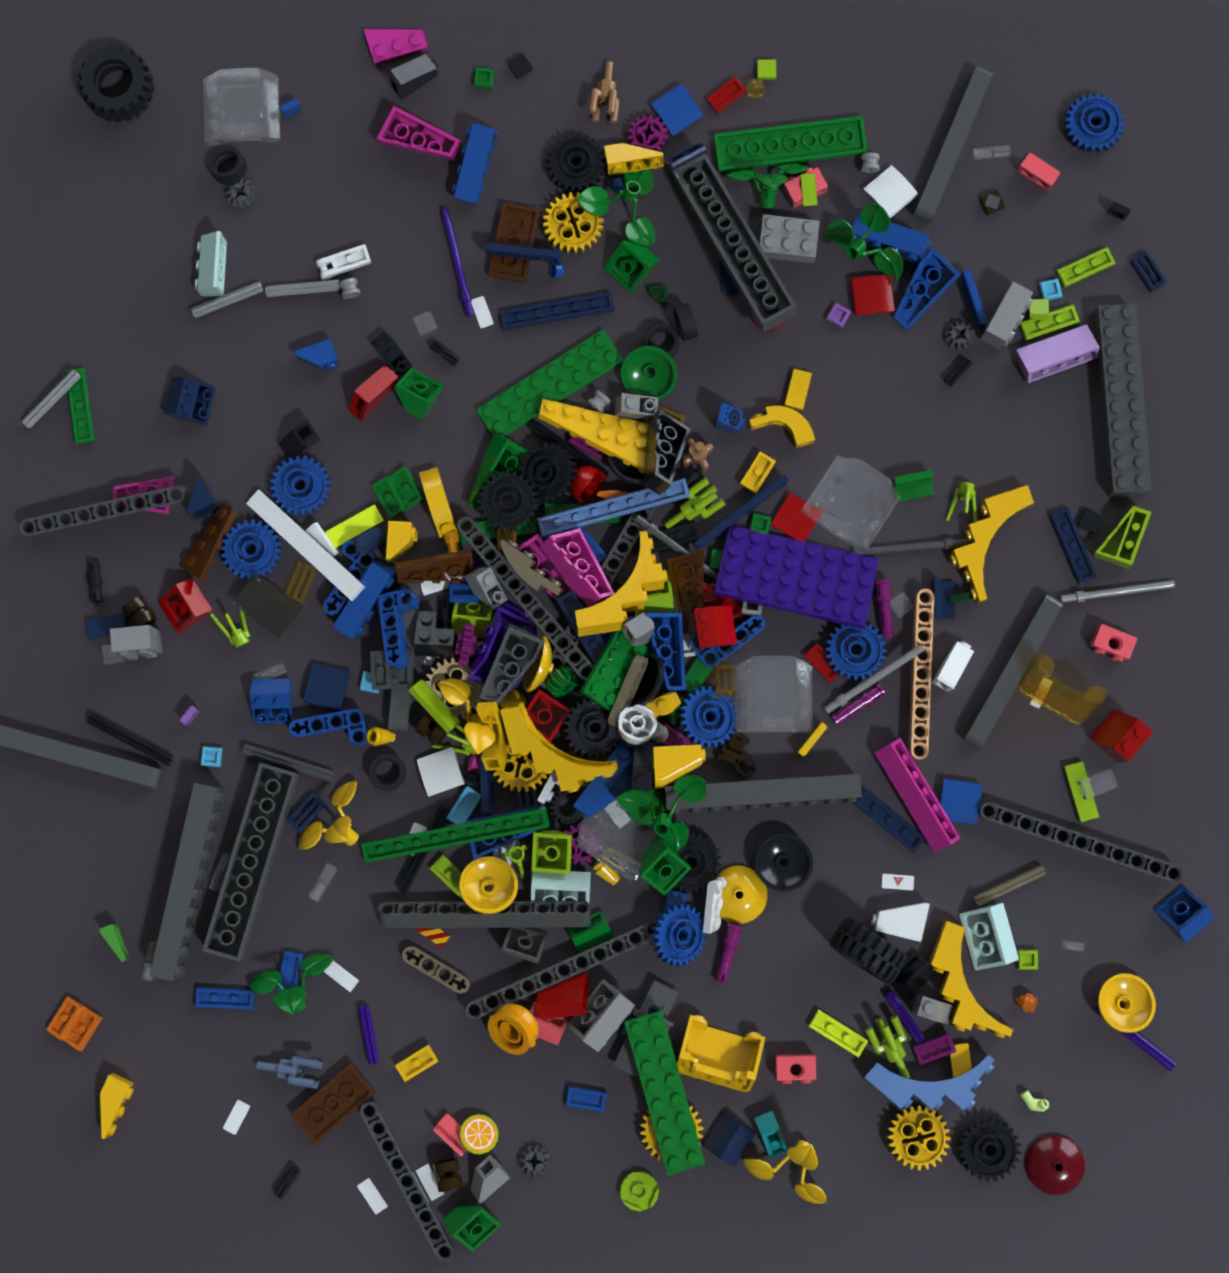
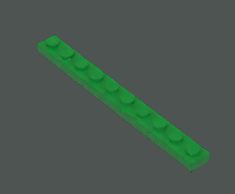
(455, 835)

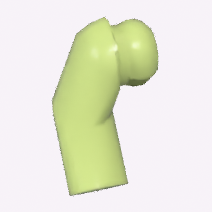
(1034, 1104)

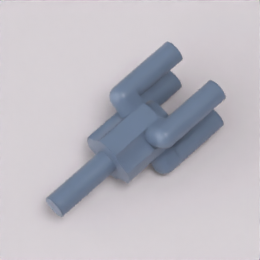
(293, 1070)

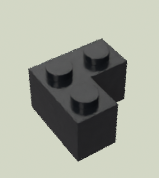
(433, 640)

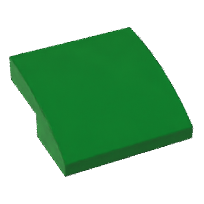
(398, 492)

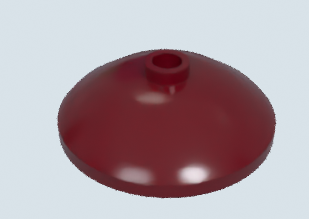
(1042, 1160)

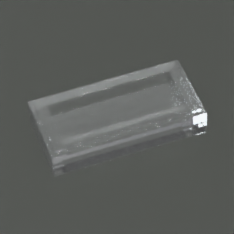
(1097, 784)

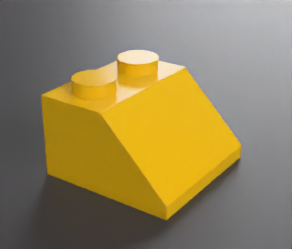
(400, 540)

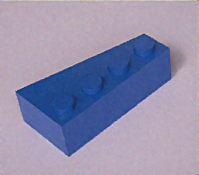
(909, 243)
(357, 612)
(668, 645)
(486, 846)

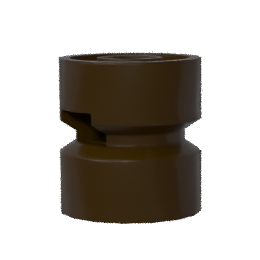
(138, 612)
(436, 735)
(450, 1181)

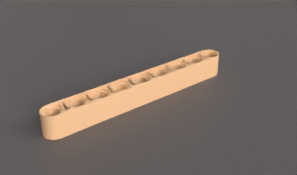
(926, 666)

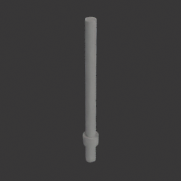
(1081, 596)
(842, 700)

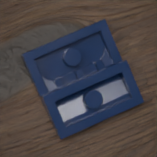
(685, 157)
(326, 687)

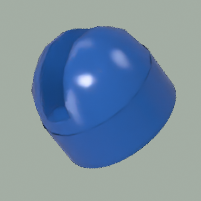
(617, 184)
(556, 270)

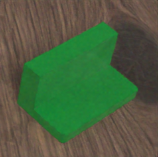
(914, 485)
(593, 934)

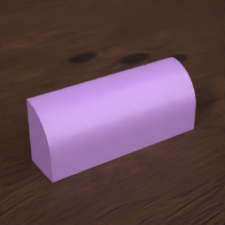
(1057, 353)

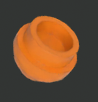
(1027, 1002)

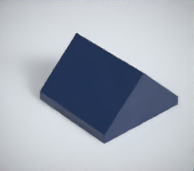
(202, 501)
(728, 1139)

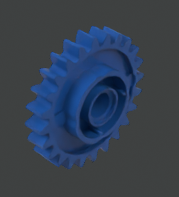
(1093, 136)
(290, 476)
(241, 540)
(846, 661)
(694, 718)
(676, 920)

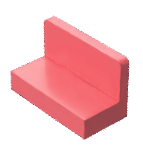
(1038, 171)
(550, 1029)
(449, 1130)

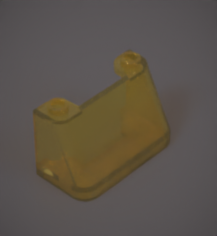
(1056, 696)

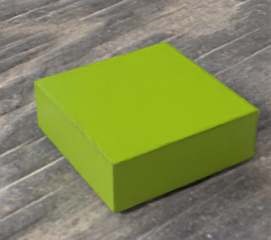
(766, 69)
(1039, 308)
(1027, 960)

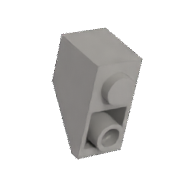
(635, 406)
(486, 587)
(639, 630)
(487, 1178)

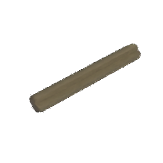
(1009, 885)

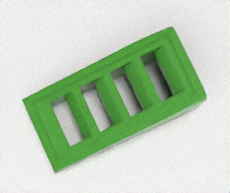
(114, 939)

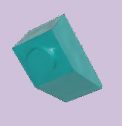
(771, 1134)

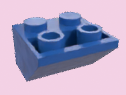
(272, 700)

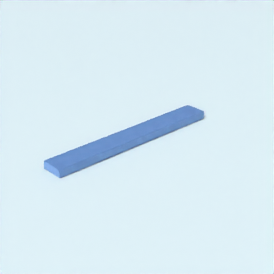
(611, 508)

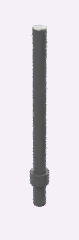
(652, 528)
(947, 543)

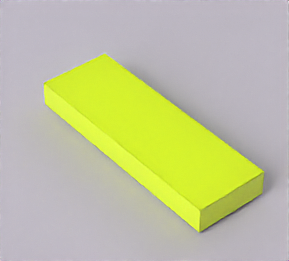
(355, 526)
(838, 1033)

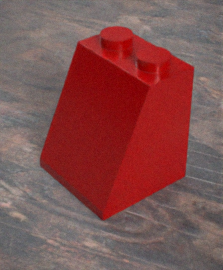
(1121, 735)

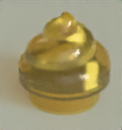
(755, 88)

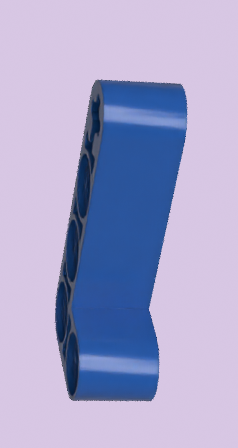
(357, 566)
(397, 630)
(716, 651)
(327, 726)

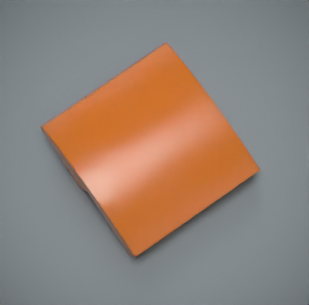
(74, 1023)

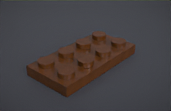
(515, 228)
(333, 1103)

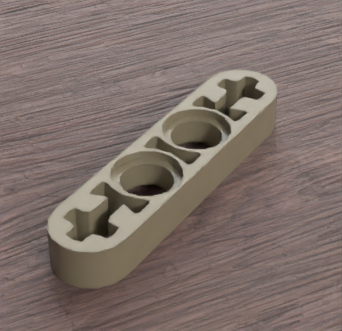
(628, 689)
(437, 967)

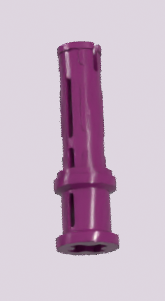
(883, 598)
(866, 699)
(731, 942)

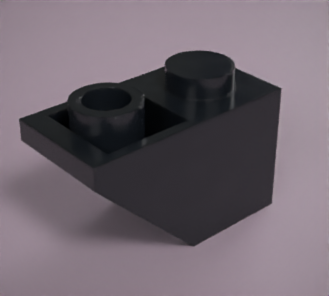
(391, 354)
(299, 439)

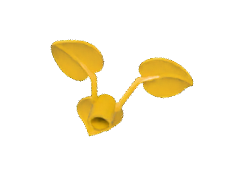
(477, 735)
(340, 830)
(801, 1154)

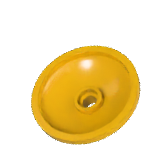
(540, 668)
(493, 873)
(753, 899)
(1137, 1000)

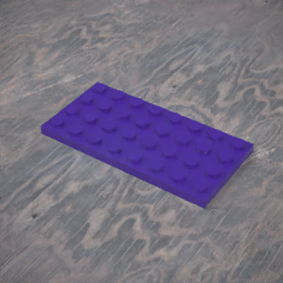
(796, 577)

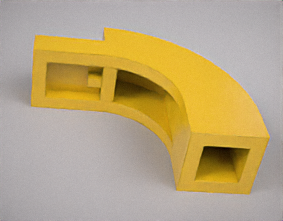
(787, 418)
(437, 501)
(496, 755)

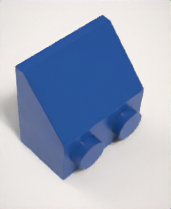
(1184, 914)

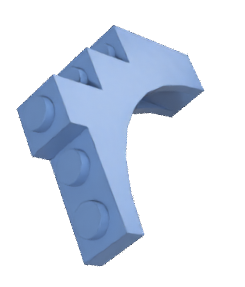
(956, 1090)

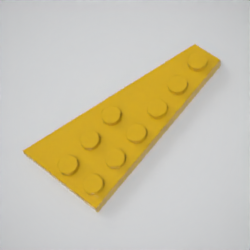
(602, 431)

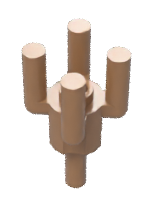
(605, 95)
(697, 454)

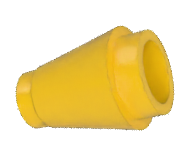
(379, 736)
(606, 873)

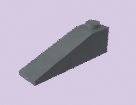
(513, 657)

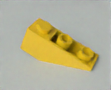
(629, 158)
(112, 1102)

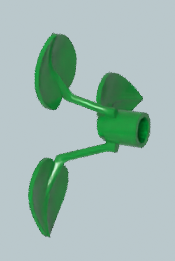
(770, 181)
(595, 202)
(876, 218)
(675, 834)
(292, 999)

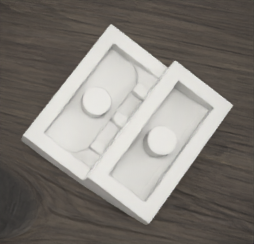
(891, 191)
(440, 771)

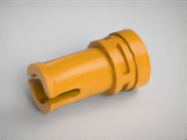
(452, 541)

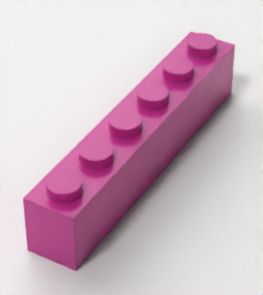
(917, 795)

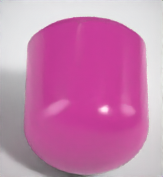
(473, 763)

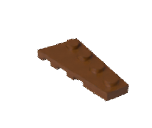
(211, 540)
(437, 568)
(688, 585)

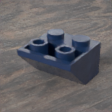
(189, 400)

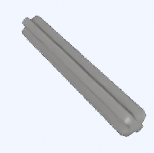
(302, 288)
(227, 299)
(51, 398)

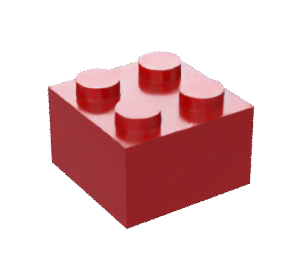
(547, 715)

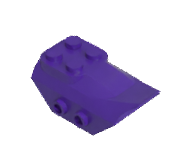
(486, 651)

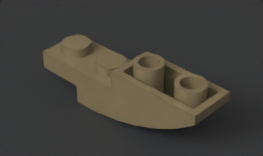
(523, 565)

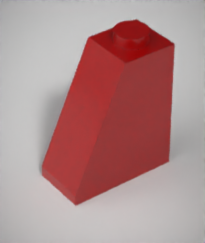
(372, 392)
(564, 998)

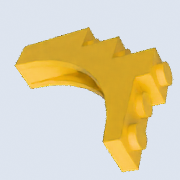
(980, 533)
(611, 613)
(546, 757)
(947, 958)

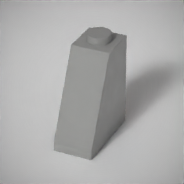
(932, 1009)

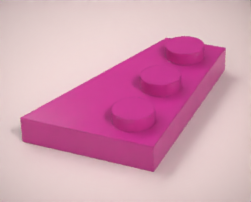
(394, 43)
(144, 486)

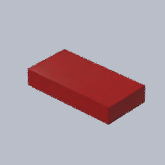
(726, 95)
(817, 659)

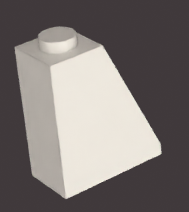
(953, 666)
(902, 921)

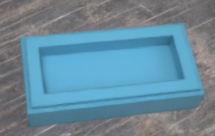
(464, 806)

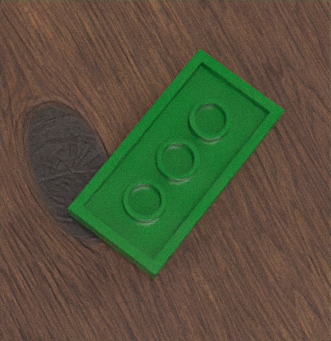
(611, 670)

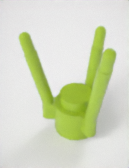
(966, 493)
(238, 636)
(467, 748)
(517, 855)

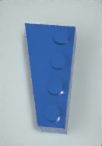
(475, 163)

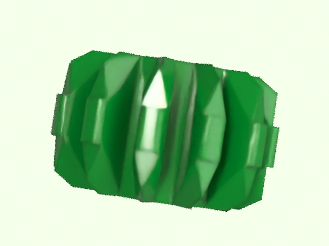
(561, 681)

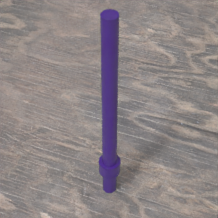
(465, 296)

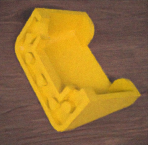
(674, 762)
(720, 1055)

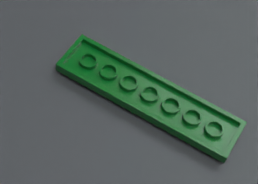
(790, 144)
(552, 382)
(664, 1092)

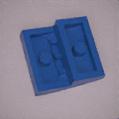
(676, 109)
(961, 800)

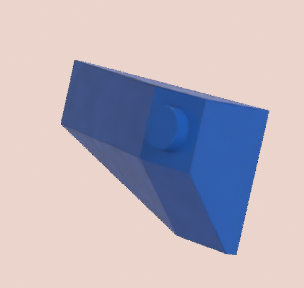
(927, 284)
(605, 790)

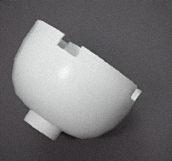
(637, 724)

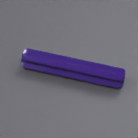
(904, 1016)
(368, 1034)

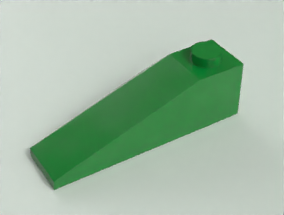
(500, 456)

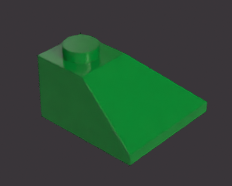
(631, 264)
(418, 393)
(663, 866)
(471, 1225)

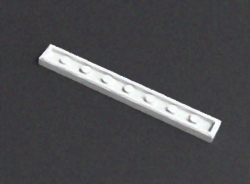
(305, 545)

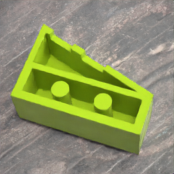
(1125, 539)

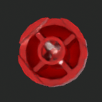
(587, 483)

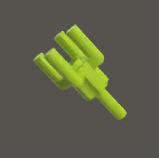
(696, 504)
(891, 1043)

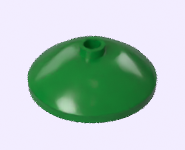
(640, 380)

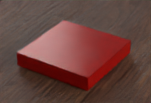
(792, 520)

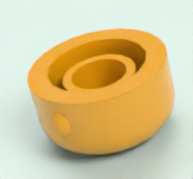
(513, 1029)

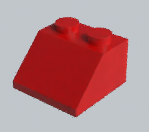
(184, 605)
(714, 626)

